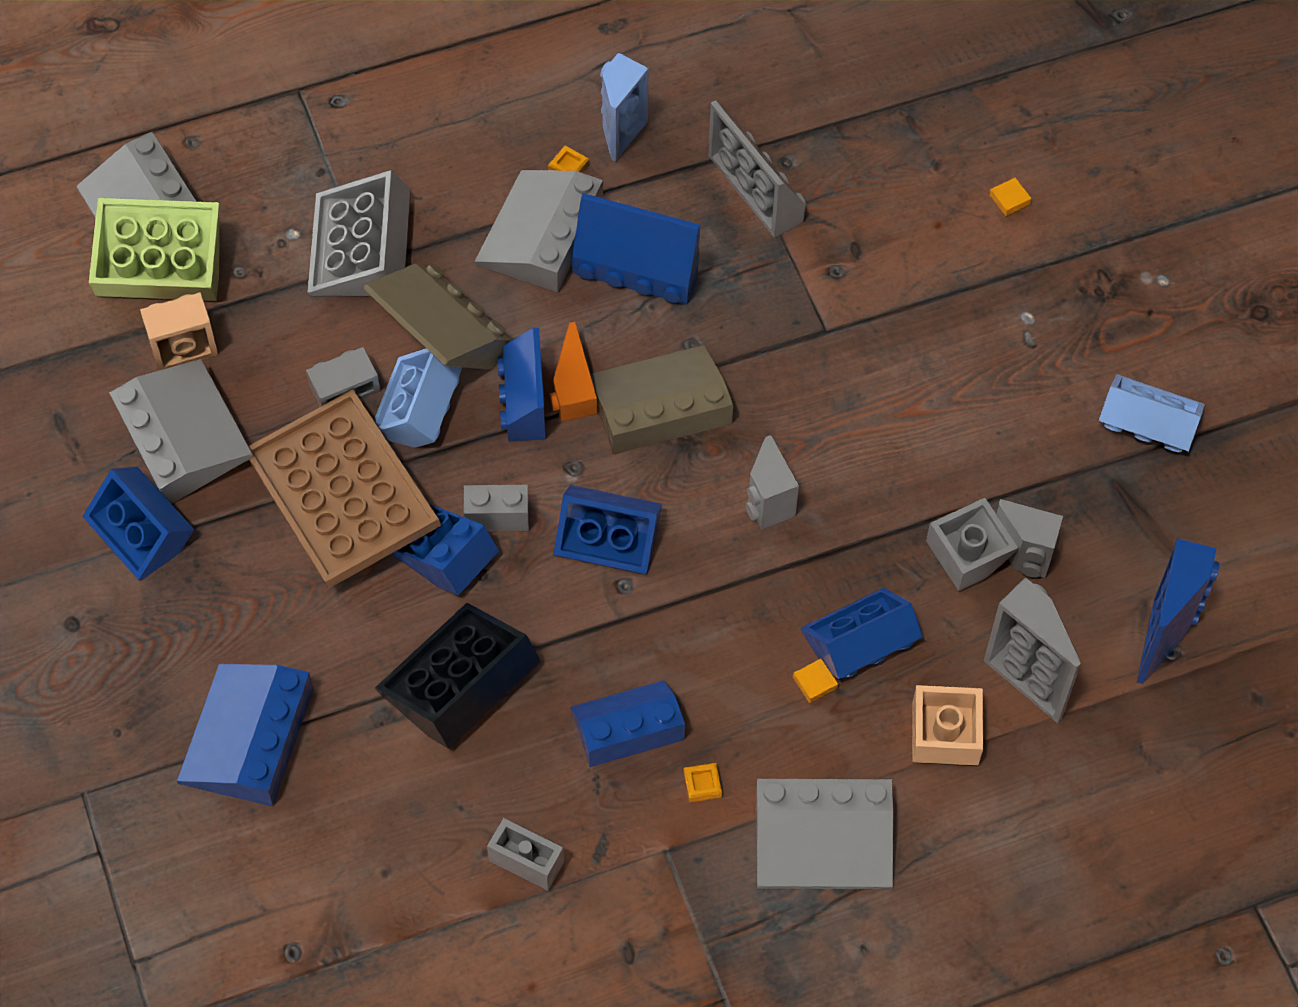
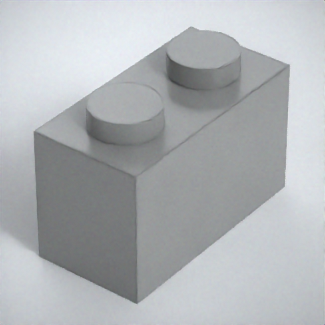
(343, 374)
(498, 506)
(525, 854)

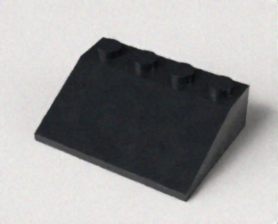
(459, 674)

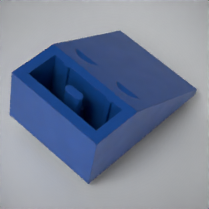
(450, 553)

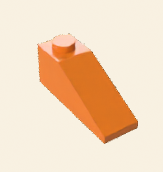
(572, 383)

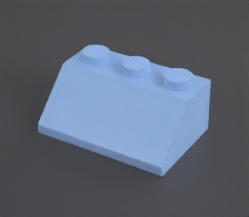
(623, 102)
(416, 399)
(1151, 413)

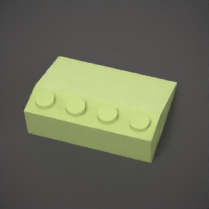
(155, 249)

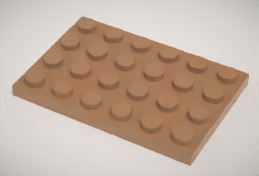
(341, 488)

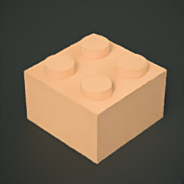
(179, 331)
(947, 725)

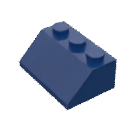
(522, 388)
(137, 521)
(607, 529)
(863, 632)
(628, 723)

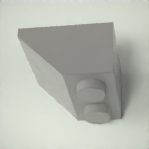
(771, 487)
(1033, 533)
(970, 543)

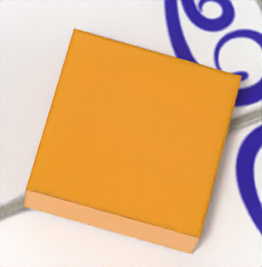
(569, 160)
(1010, 196)
(815, 680)
(702, 782)

